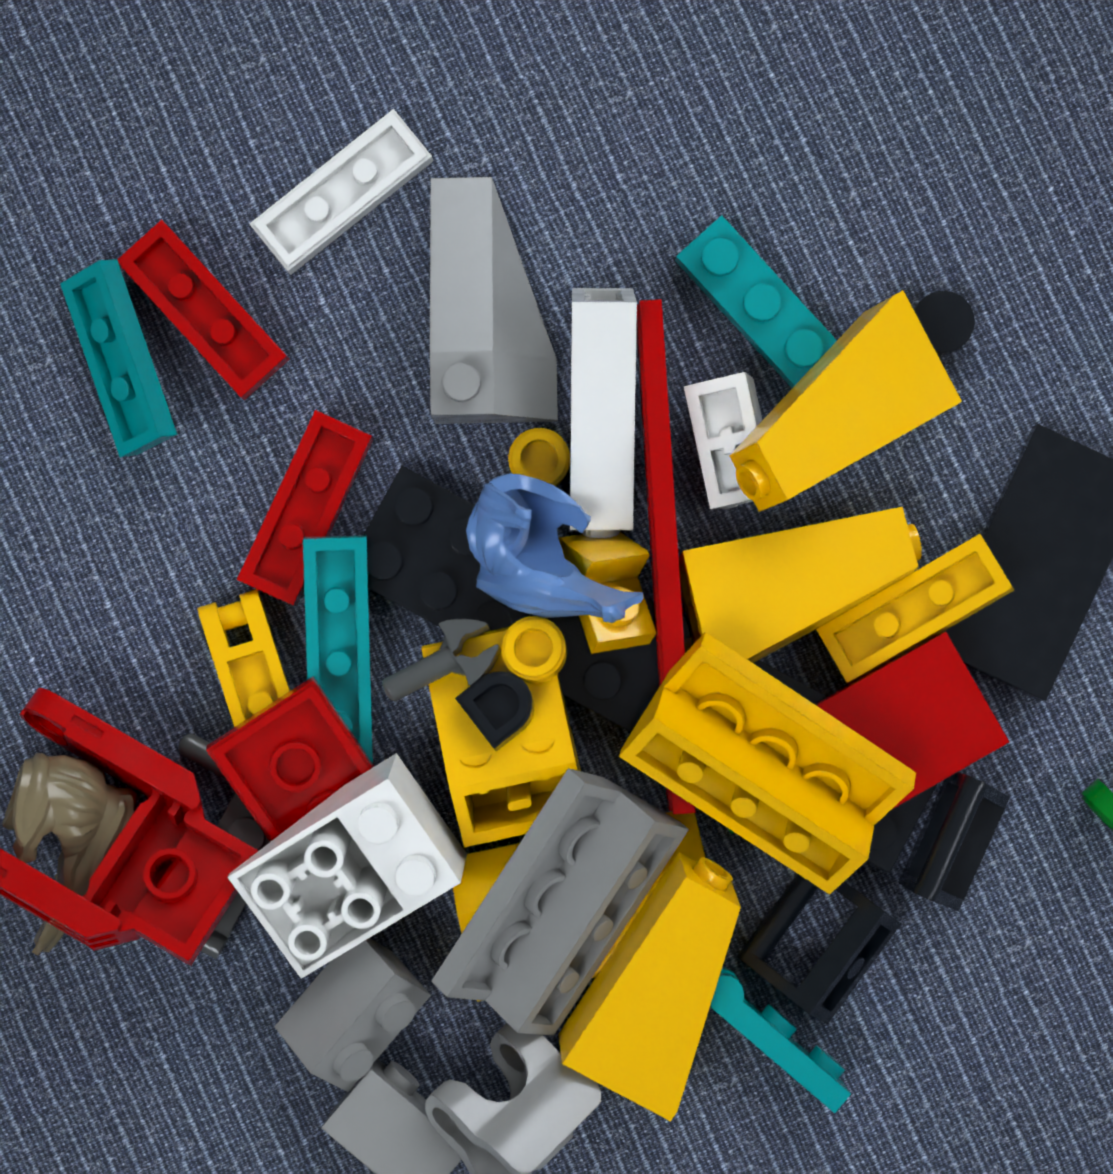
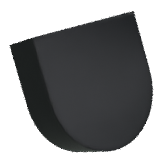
(498, 706)

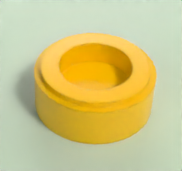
(540, 455)
(534, 649)

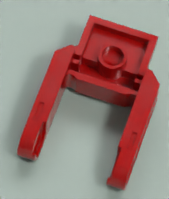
(164, 869)

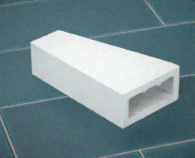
(603, 407)

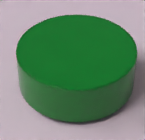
(1100, 801)

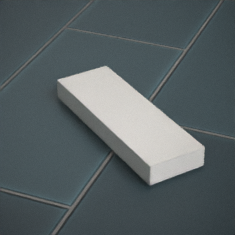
(341, 192)

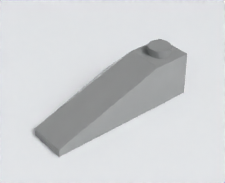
(485, 326)

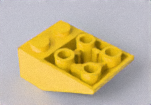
(503, 789)

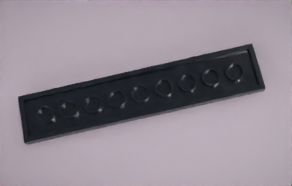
(425, 565)

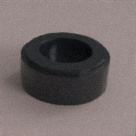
(946, 320)

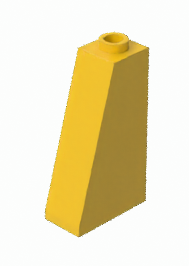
(853, 401)
(792, 581)
(655, 990)

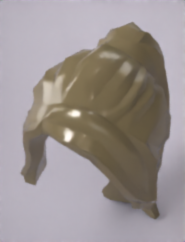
(77, 806)

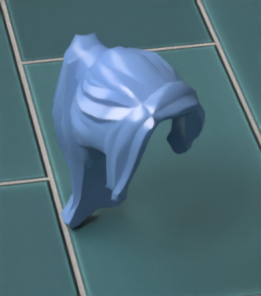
(521, 555)

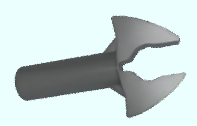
(445, 660)

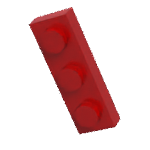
(202, 310)
(305, 505)

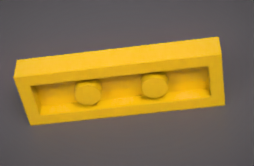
(915, 609)

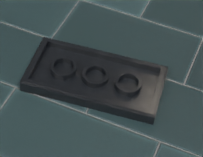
(1054, 548)

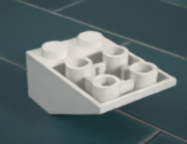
(351, 867)

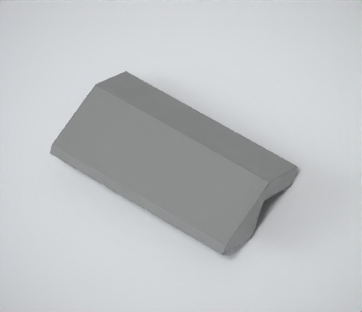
(560, 902)

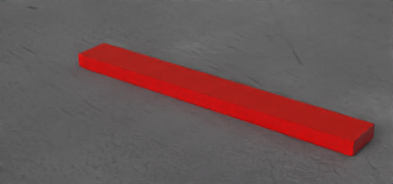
(660, 499)

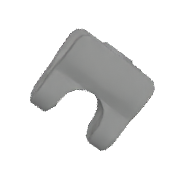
(530, 1127)

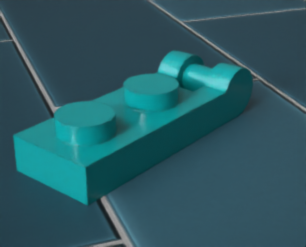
(772, 1035)

